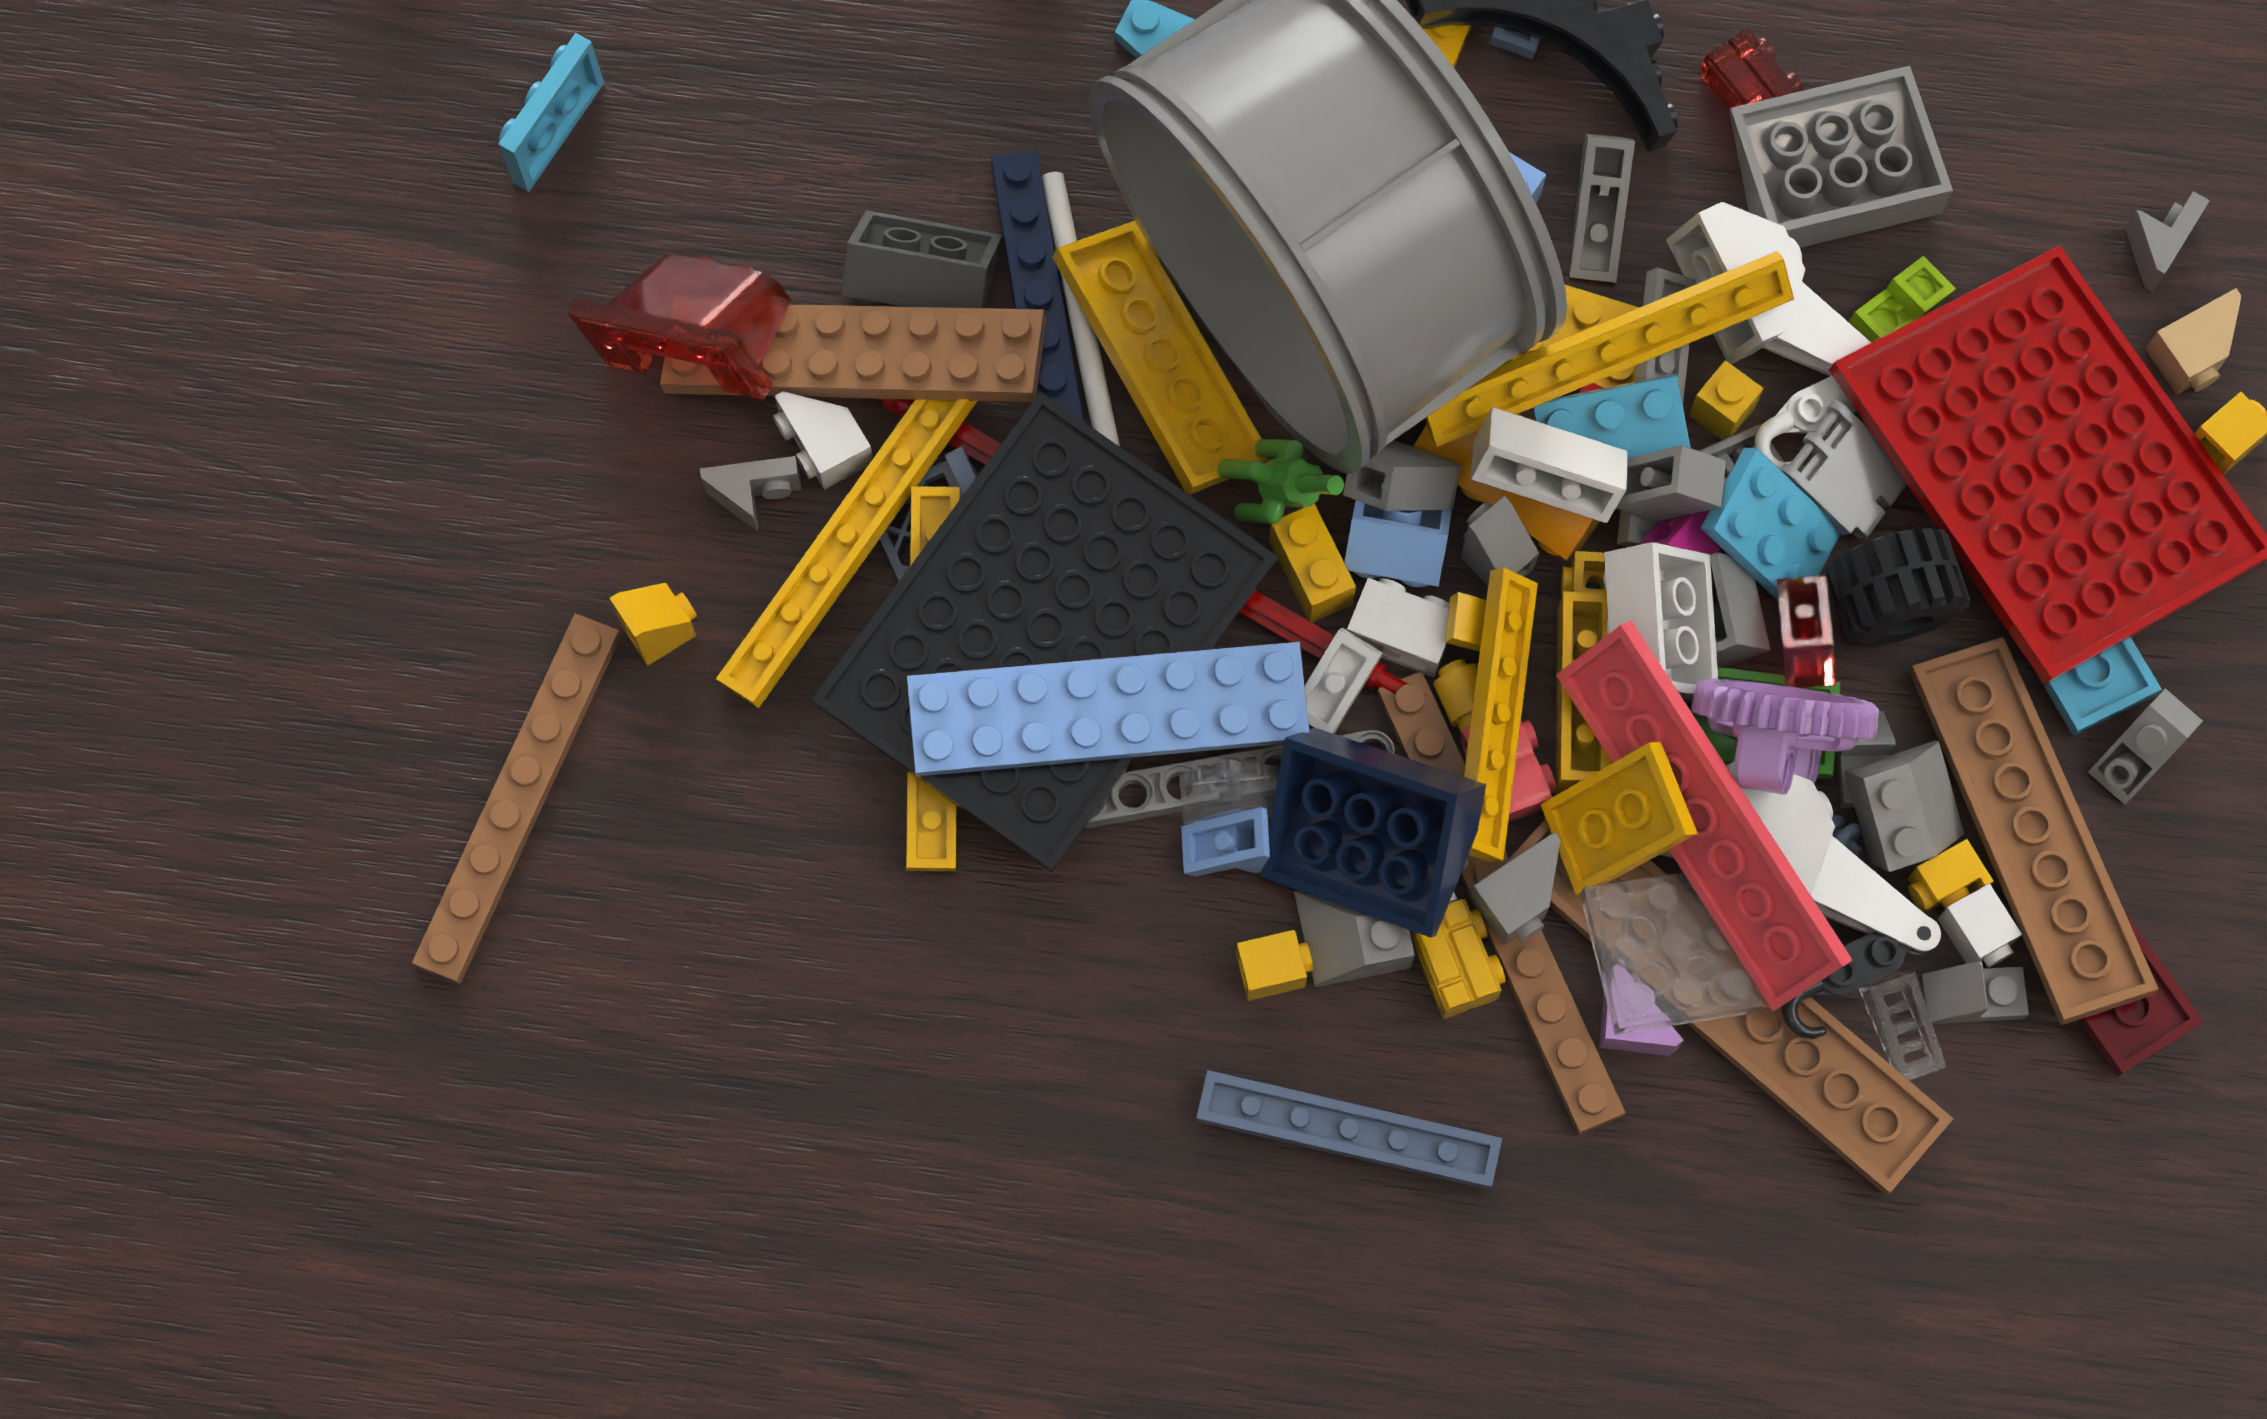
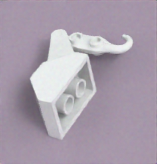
(1798, 330)

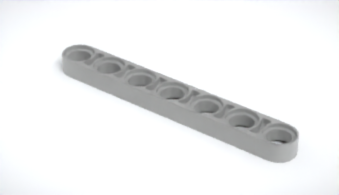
(1155, 780)

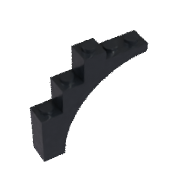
(1609, 43)

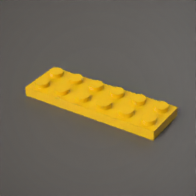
(1159, 354)

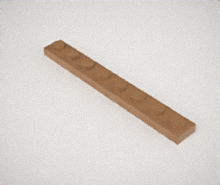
(516, 799)

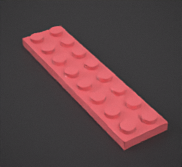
(1733, 856)

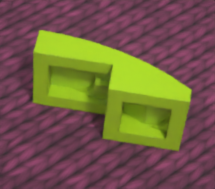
(1905, 299)

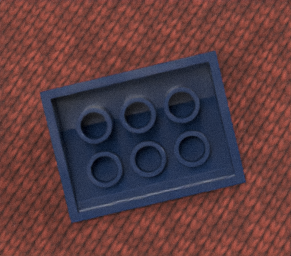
(1371, 829)

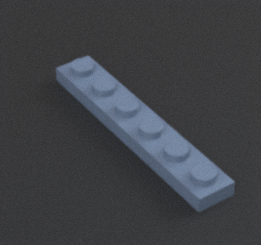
(1349, 1130)

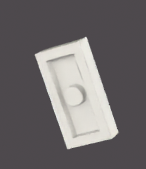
(1338, 680)

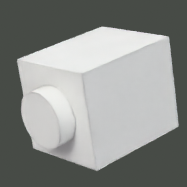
(1980, 927)

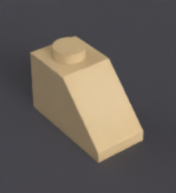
(2197, 344)

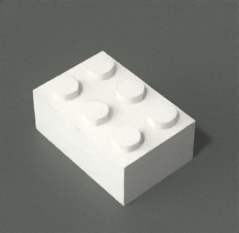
(1670, 604)

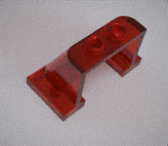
(690, 314)

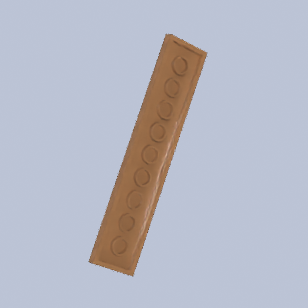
(1825, 1082)

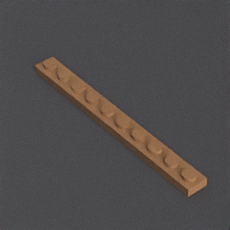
(1526, 965)

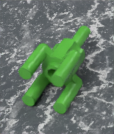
(1280, 481)

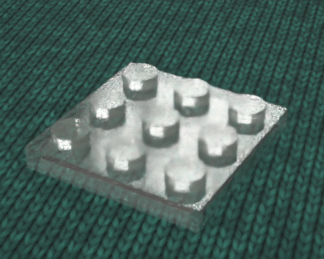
(1663, 955)

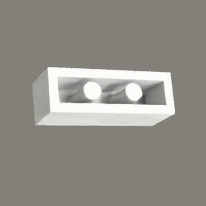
(1549, 465)

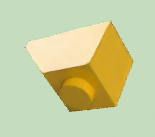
(655, 619)

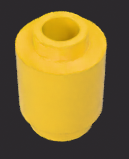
(1457, 691)

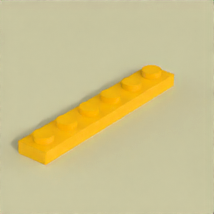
(1499, 704)

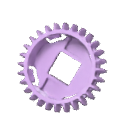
(1782, 728)

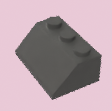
(919, 263)

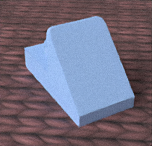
(1226, 843)

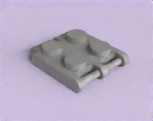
(1846, 472)

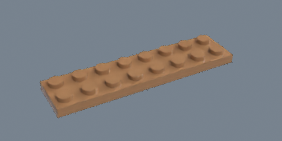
(892, 354)
(2033, 831)

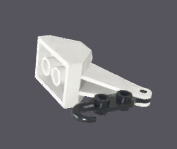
(1843, 892)

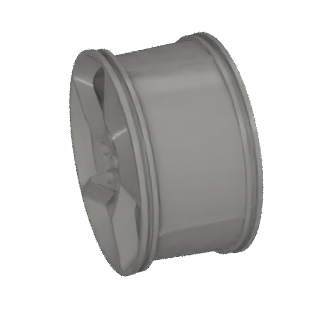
(1331, 212)

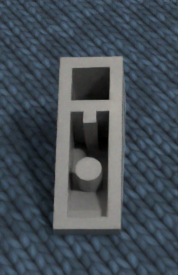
(1601, 207)

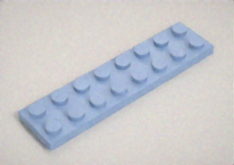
(1106, 708)

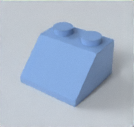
(1398, 544)

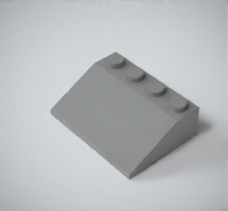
(1841, 158)

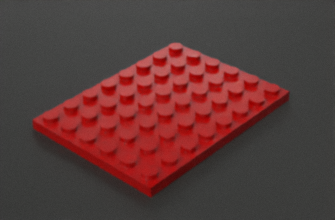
(2052, 463)

